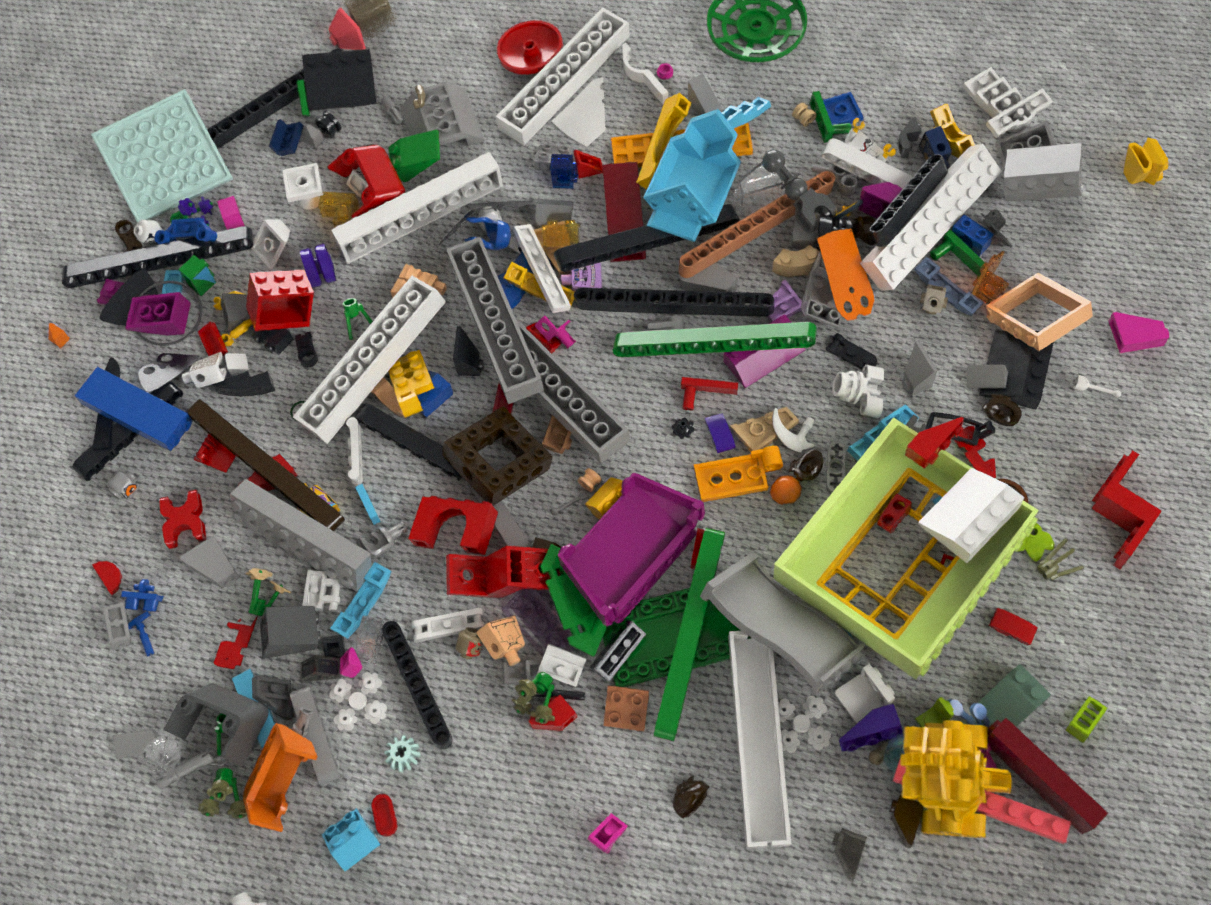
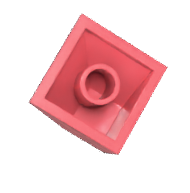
(345, 32)

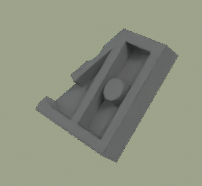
(273, 694)

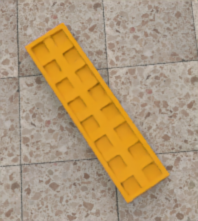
(635, 147)

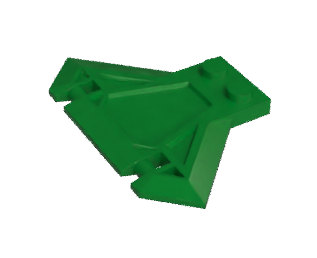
(572, 606)

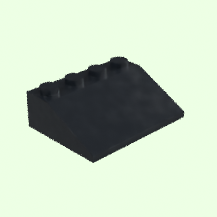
(339, 79)
(1025, 368)

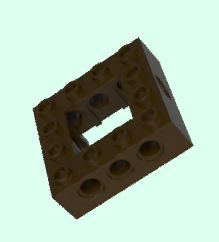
(492, 485)

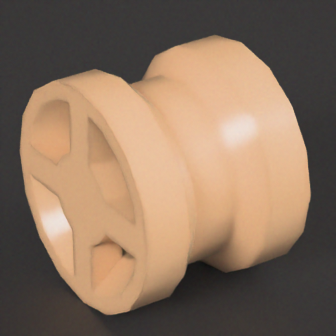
(589, 479)

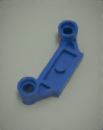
(184, 229)

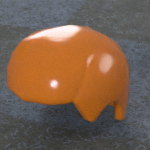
(786, 490)

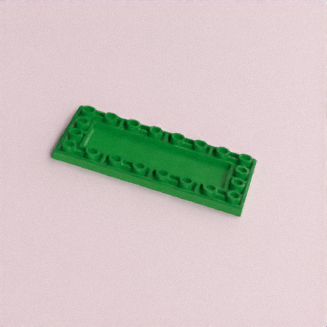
(661, 621)

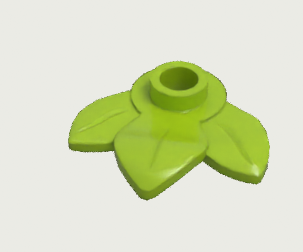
(1037, 543)

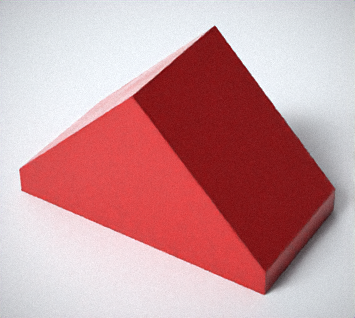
(587, 164)

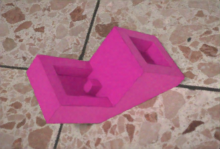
(230, 213)

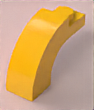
(958, 141)

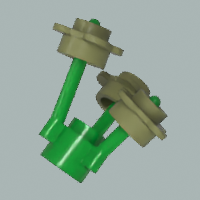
(527, 689)
(219, 791)

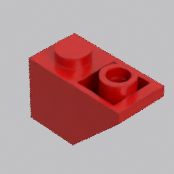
(562, 712)

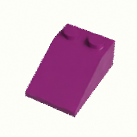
(159, 314)

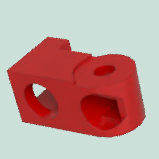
(894, 513)

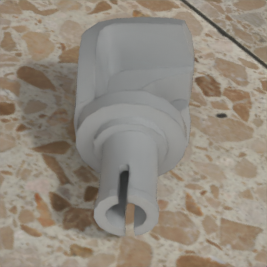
(384, 540)

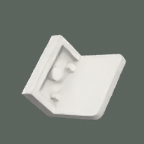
(864, 693)

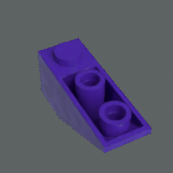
(876, 726)

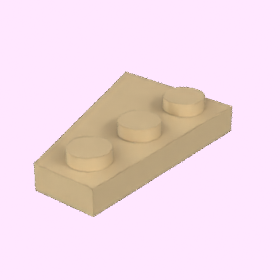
(760, 431)

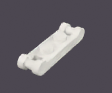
(355, 458)
(446, 624)

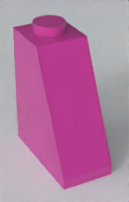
(1137, 332)

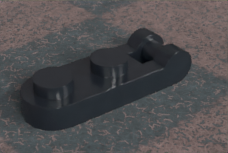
(851, 353)

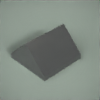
(552, 210)

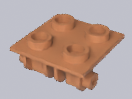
(626, 708)

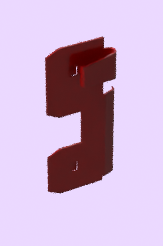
(973, 456)
(232, 649)

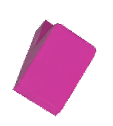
(607, 833)

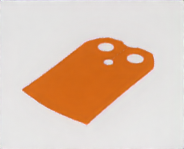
(845, 271)

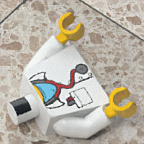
(866, 145)

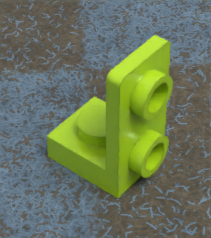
(941, 711)

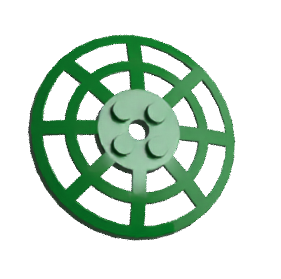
(753, 35)

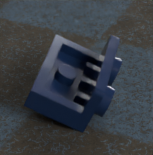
(286, 137)

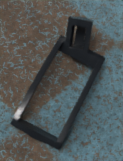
(977, 431)

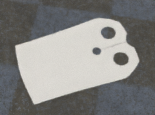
(585, 115)

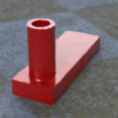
(692, 385)

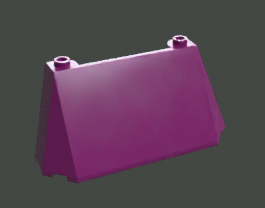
(631, 546)

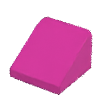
(350, 663)

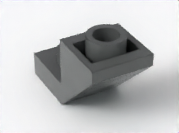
(907, 136)

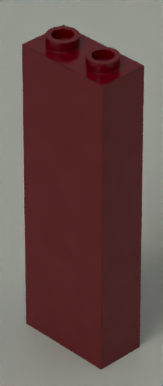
(623, 201)
(1044, 776)

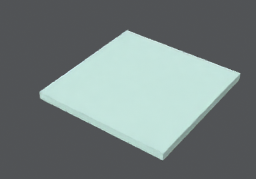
(161, 156)

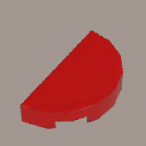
(109, 574)

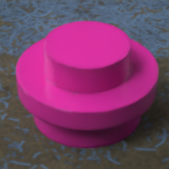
(665, 71)

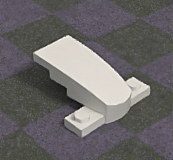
(1003, 103)

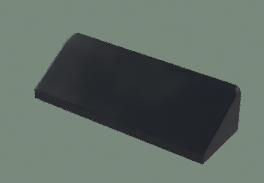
(617, 650)

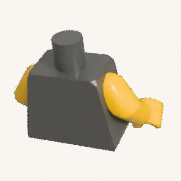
(235, 314)

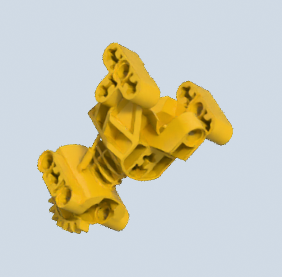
(950, 776)

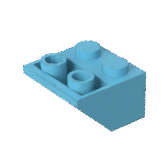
(350, 839)

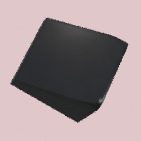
(334, 646)

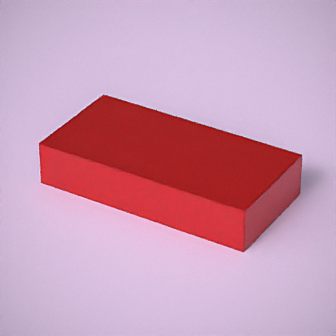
(212, 339)

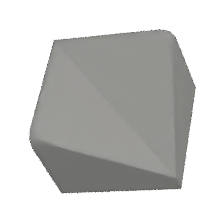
(313, 136)

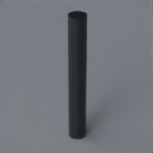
(573, 695)

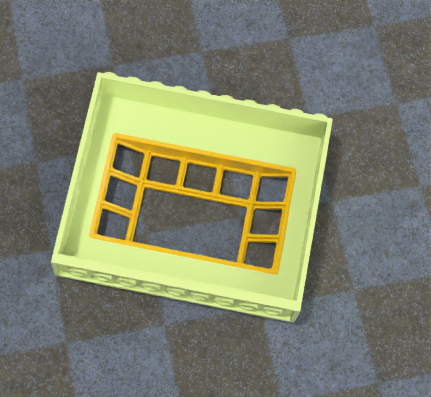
(847, 519)

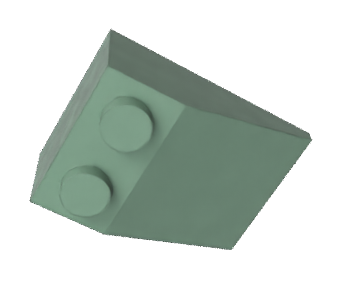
(1014, 697)

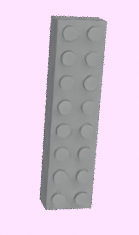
(300, 534)

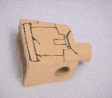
(502, 639)

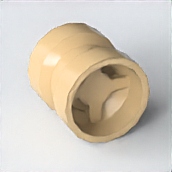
(803, 114)

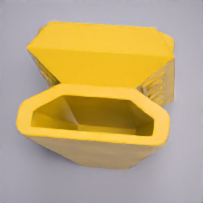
(1145, 162)

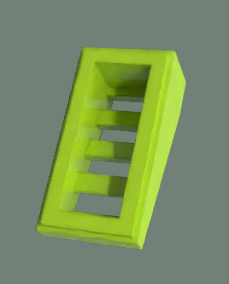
(1080, 730)

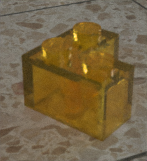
(338, 206)

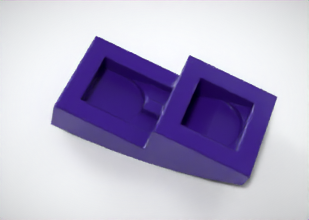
(720, 433)

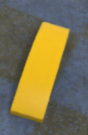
(527, 282)

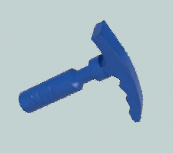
(143, 636)

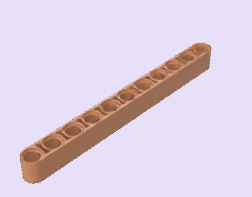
(747, 229)

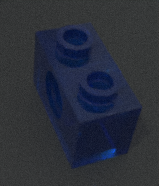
(563, 171)

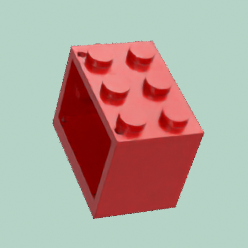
(279, 299)

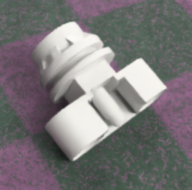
(863, 387)

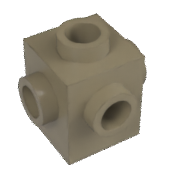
(934, 293)

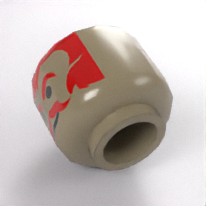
(468, 643)

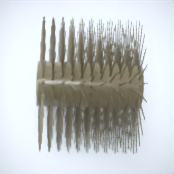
(370, 10)

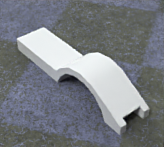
(643, 76)

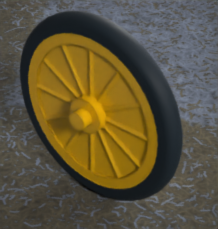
(846, 210)

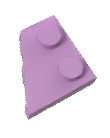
(785, 302)

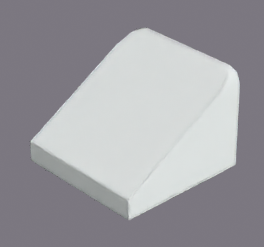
(236, 363)

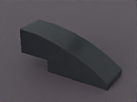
(245, 385)

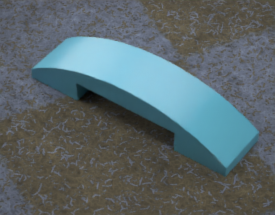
(363, 601)

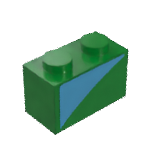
(197, 275)

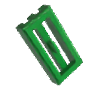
(303, 98)

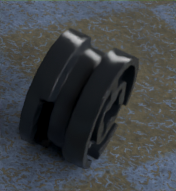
(328, 124)

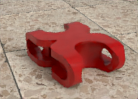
(182, 518)

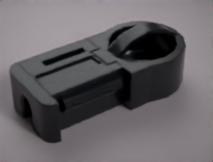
(305, 348)

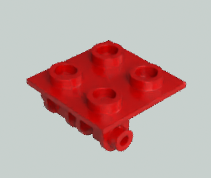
(214, 455)

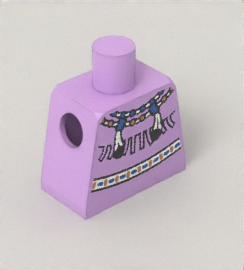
(584, 277)

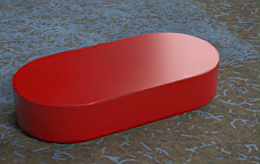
(384, 815)

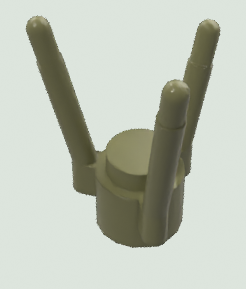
(1049, 567)

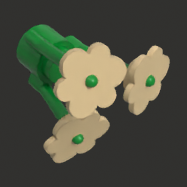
(257, 604)

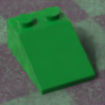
(414, 154)

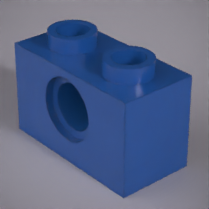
(973, 234)

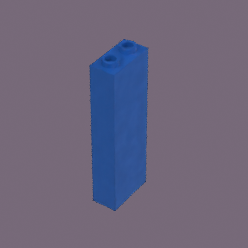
(134, 408)

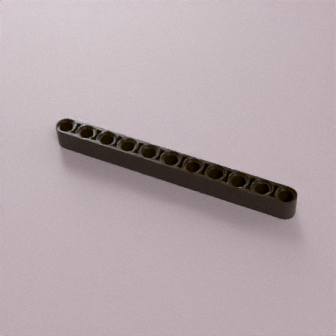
(265, 465)

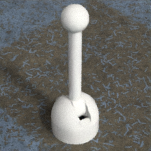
(1083, 384)

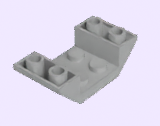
(818, 297)

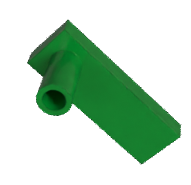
(823, 121)
(960, 249)

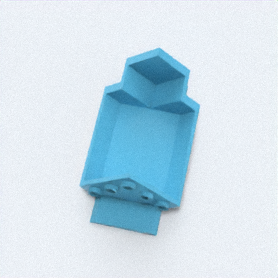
(693, 177)

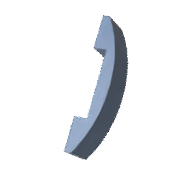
(963, 301)

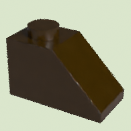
(906, 818)

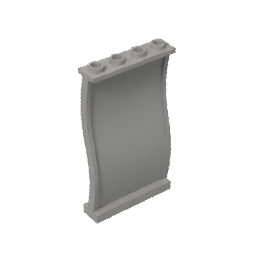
(783, 622)

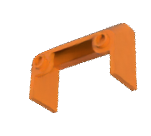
(272, 775)

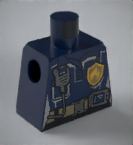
(935, 143)

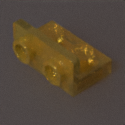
(560, 234)

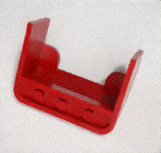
(378, 172)

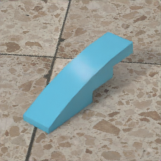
(745, 111)
(860, 447)
(243, 686)

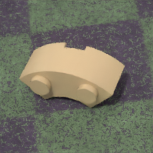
(795, 262)

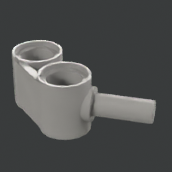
(843, 178)

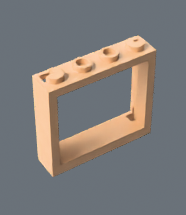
(1080, 311)

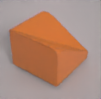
(57, 335)

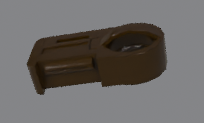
(129, 237)

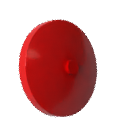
(529, 46)

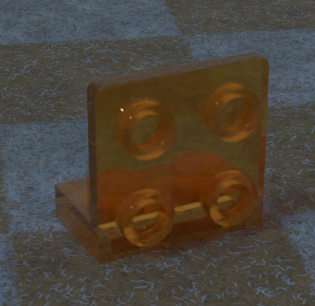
(988, 285)

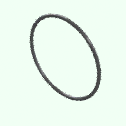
(198, 321)

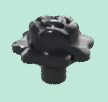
(683, 428)

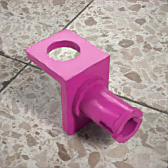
(561, 333)

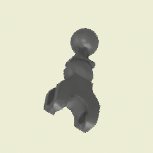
(796, 189)

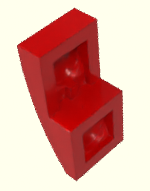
(1013, 625)

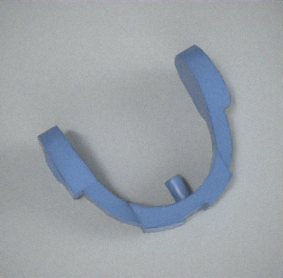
(977, 711)

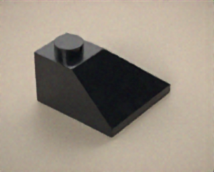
(466, 355)

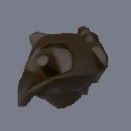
(861, 229)
(1002, 410)
(807, 466)
(689, 796)

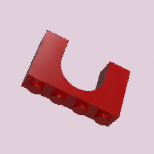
(435, 511)

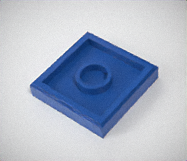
(843, 109)

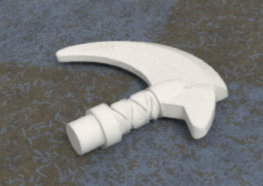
(791, 440)

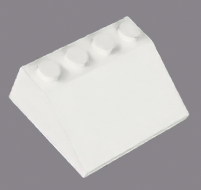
(971, 513)

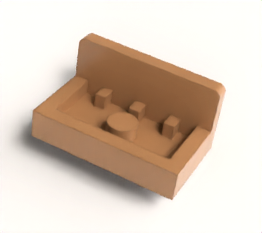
(556, 437)

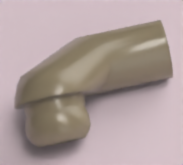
(420, 102)
(877, 756)

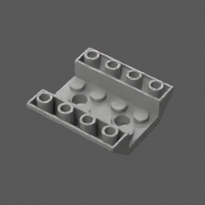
(451, 110)

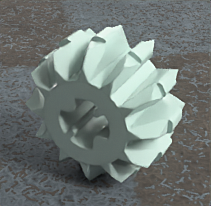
(394, 754)

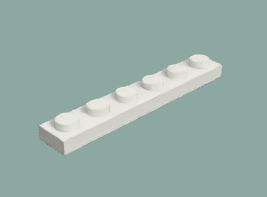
(541, 268)

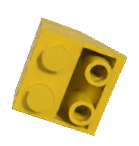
(605, 497)

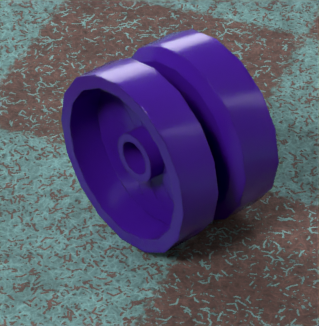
(320, 265)

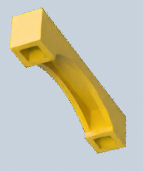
(671, 116)

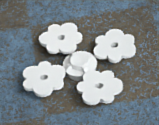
(358, 701)
(802, 724)

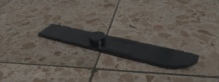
(104, 425)

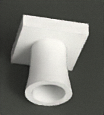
(303, 185)

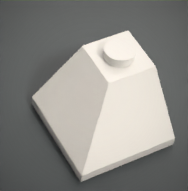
(270, 241)

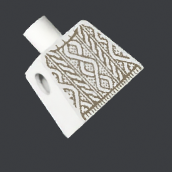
(207, 371)

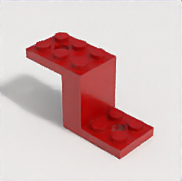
(1125, 509)
(496, 574)

